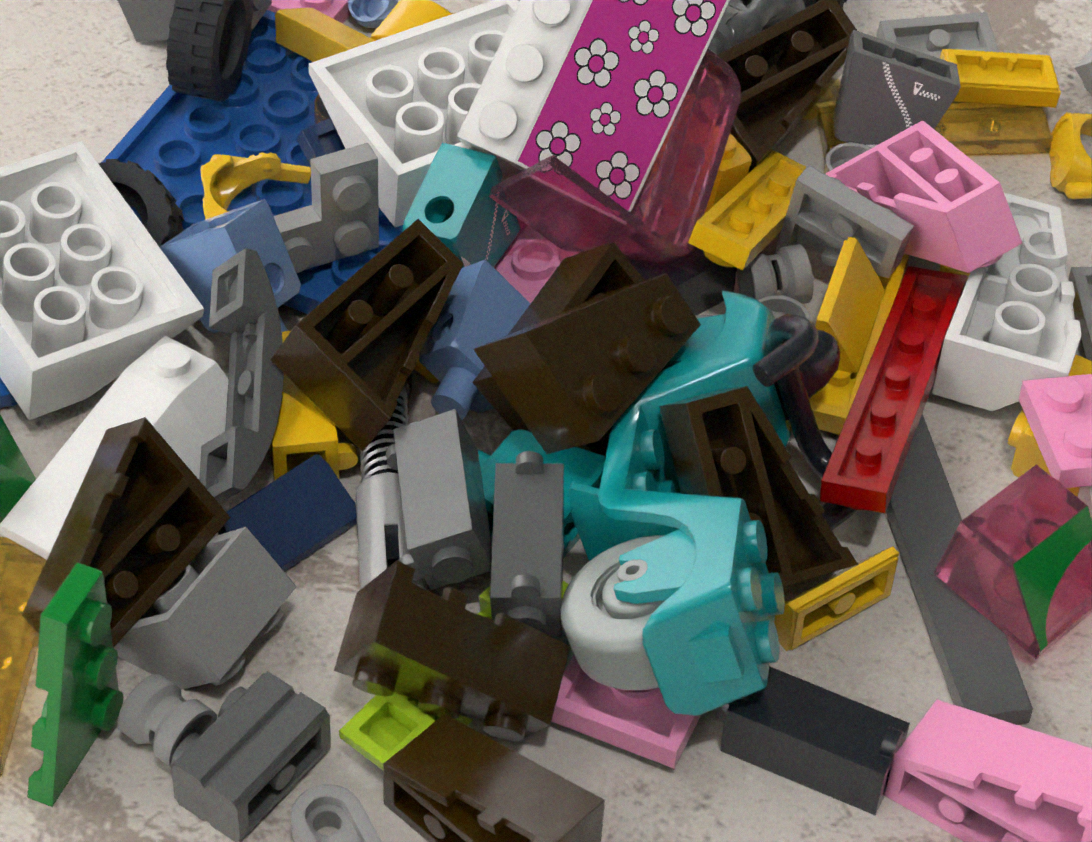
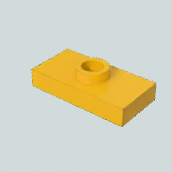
(1004, 78)

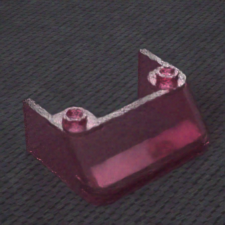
(672, 199)

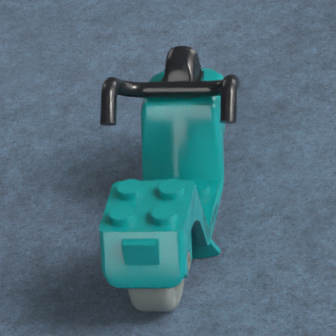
(678, 578)

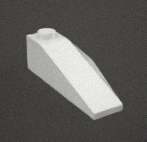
(1013, 317)
(169, 386)

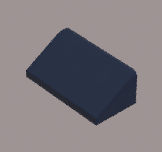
(296, 512)

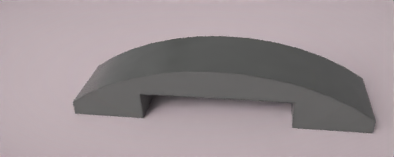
(247, 310)

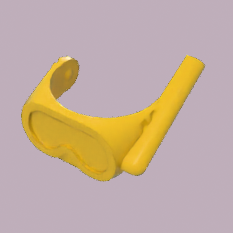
(1069, 160)
(228, 175)

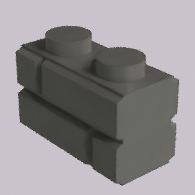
(250, 755)

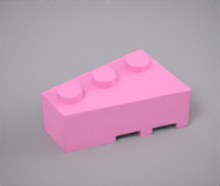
(948, 198)
(993, 779)

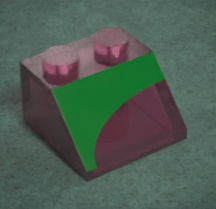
(1025, 561)

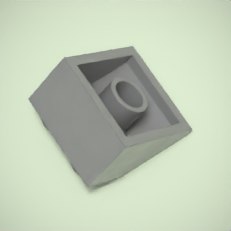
(210, 613)

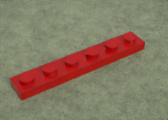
(892, 392)

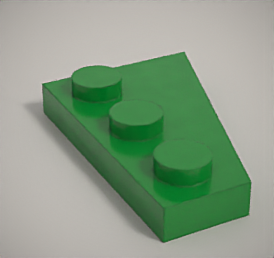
(81, 680)

